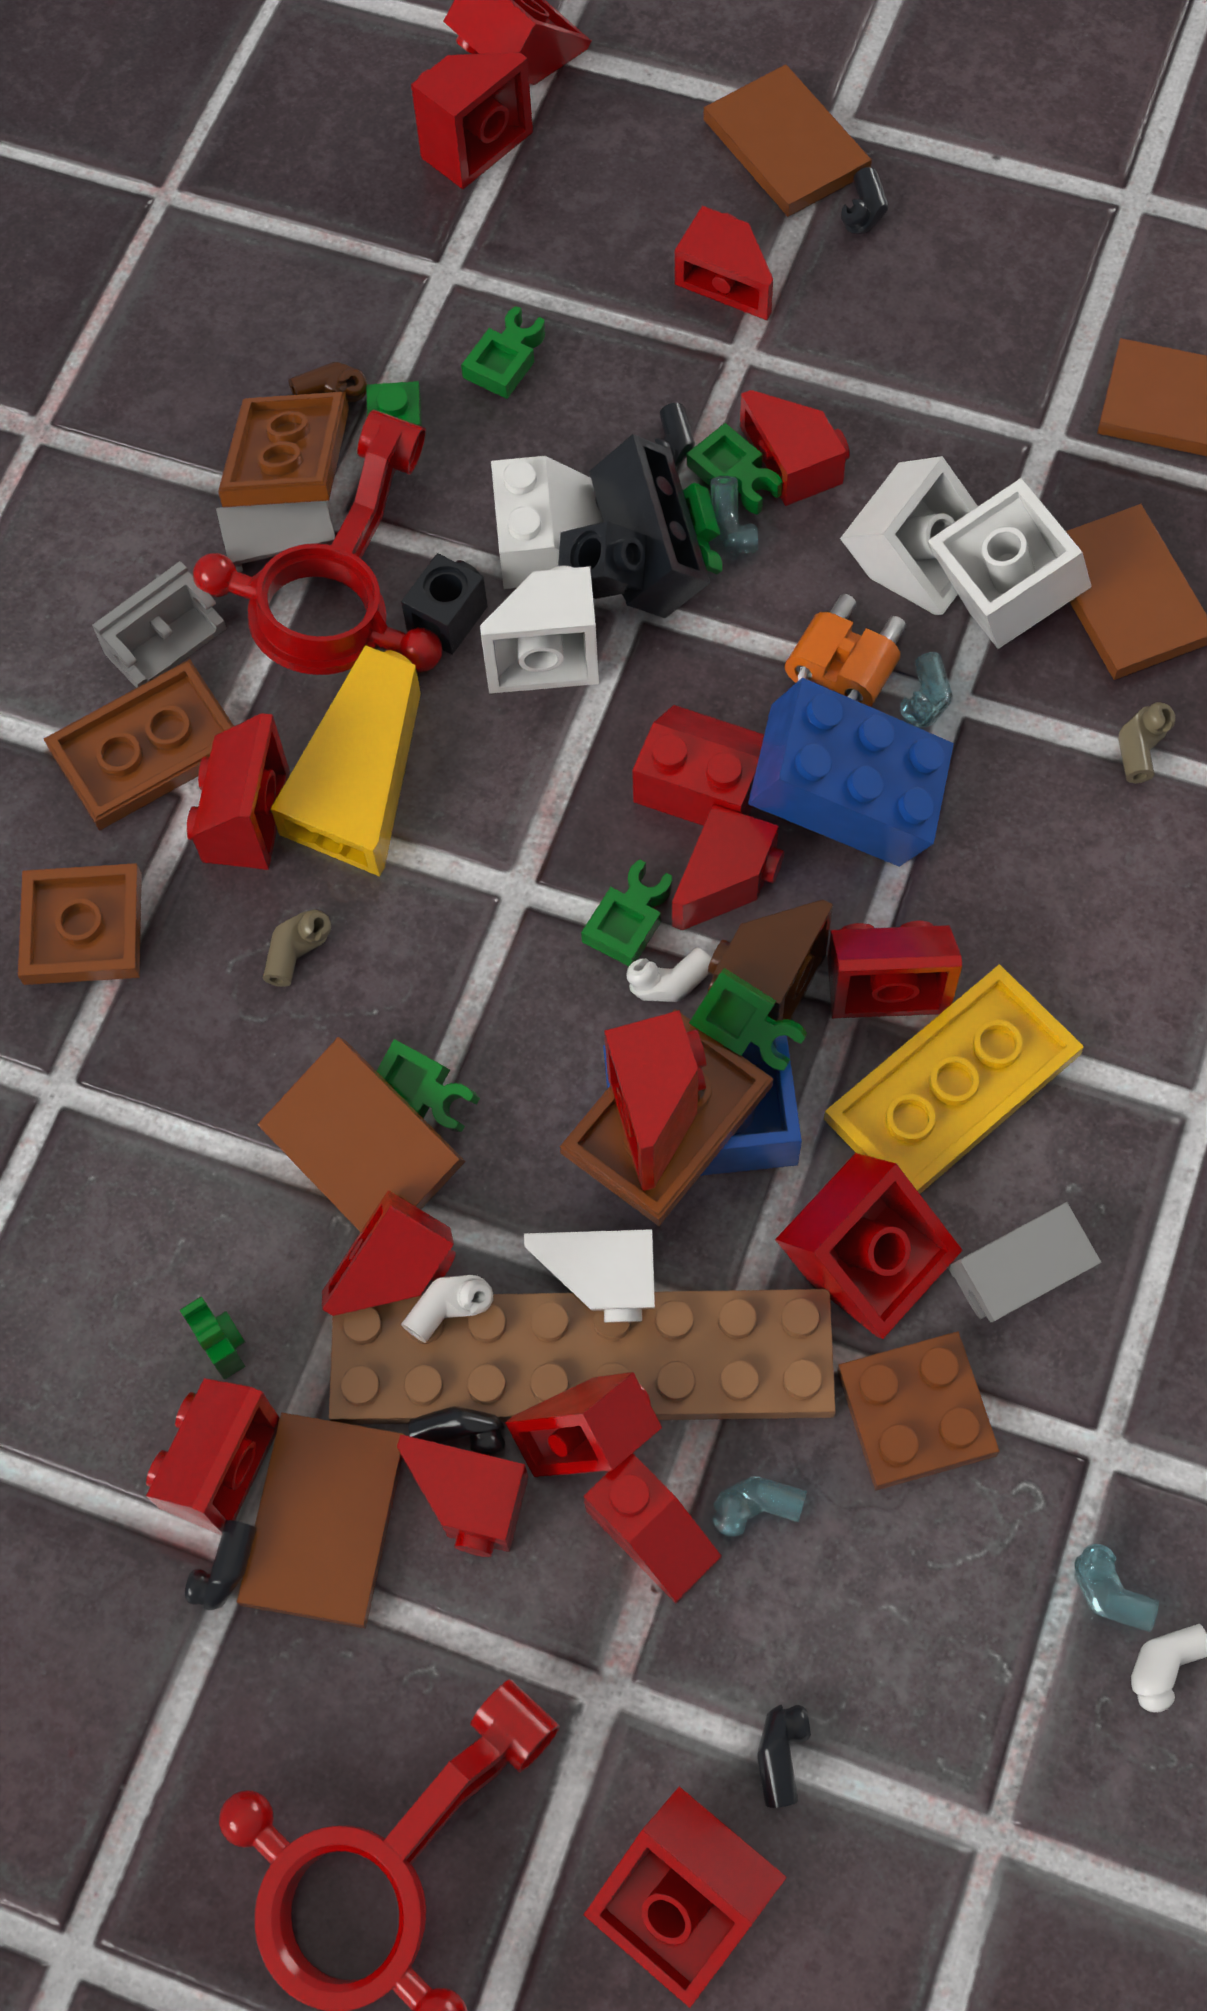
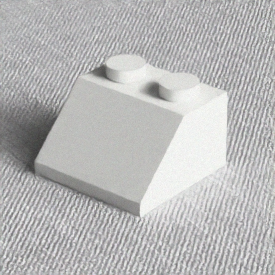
(532, 506)
(895, 528)
(1011, 563)
(543, 634)

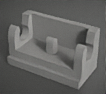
(268, 529)
(159, 626)
(1024, 1263)

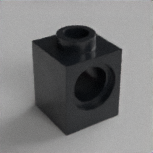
(612, 554)
(451, 619)

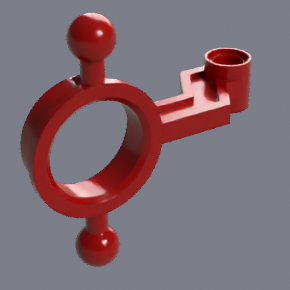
(386, 446)
(511, 1731)

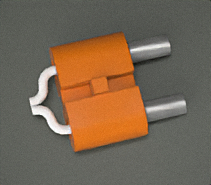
(845, 660)

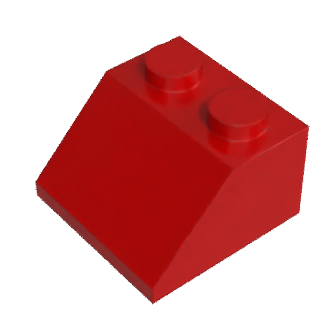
(517, 27)
(472, 112)
(695, 764)
(237, 795)
(892, 970)
(655, 1085)
(870, 1242)
(214, 1454)
(684, 1896)

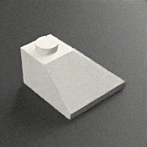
(601, 1268)

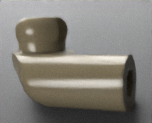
(1142, 735)
(292, 941)

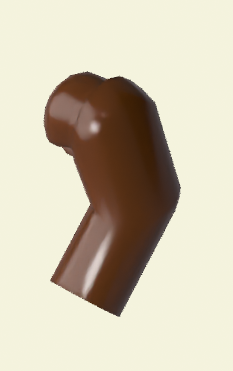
(331, 378)

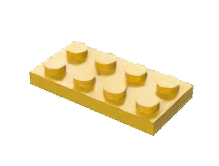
(955, 1080)

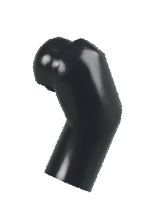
(870, 205)
(677, 432)
(460, 1422)
(228, 1567)
(774, 1753)

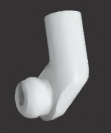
(668, 984)
(447, 1299)
(1159, 1665)

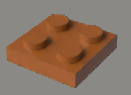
(80, 924)
(917, 1410)

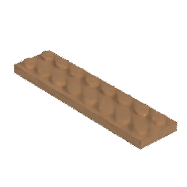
(692, 1354)

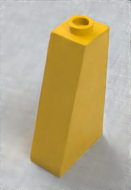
(354, 766)

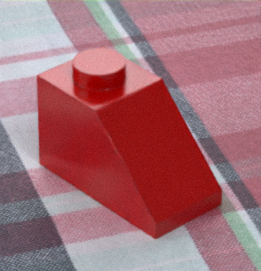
(724, 263)
(794, 444)
(726, 867)
(390, 1258)
(585, 1426)
(469, 1493)
(651, 1527)

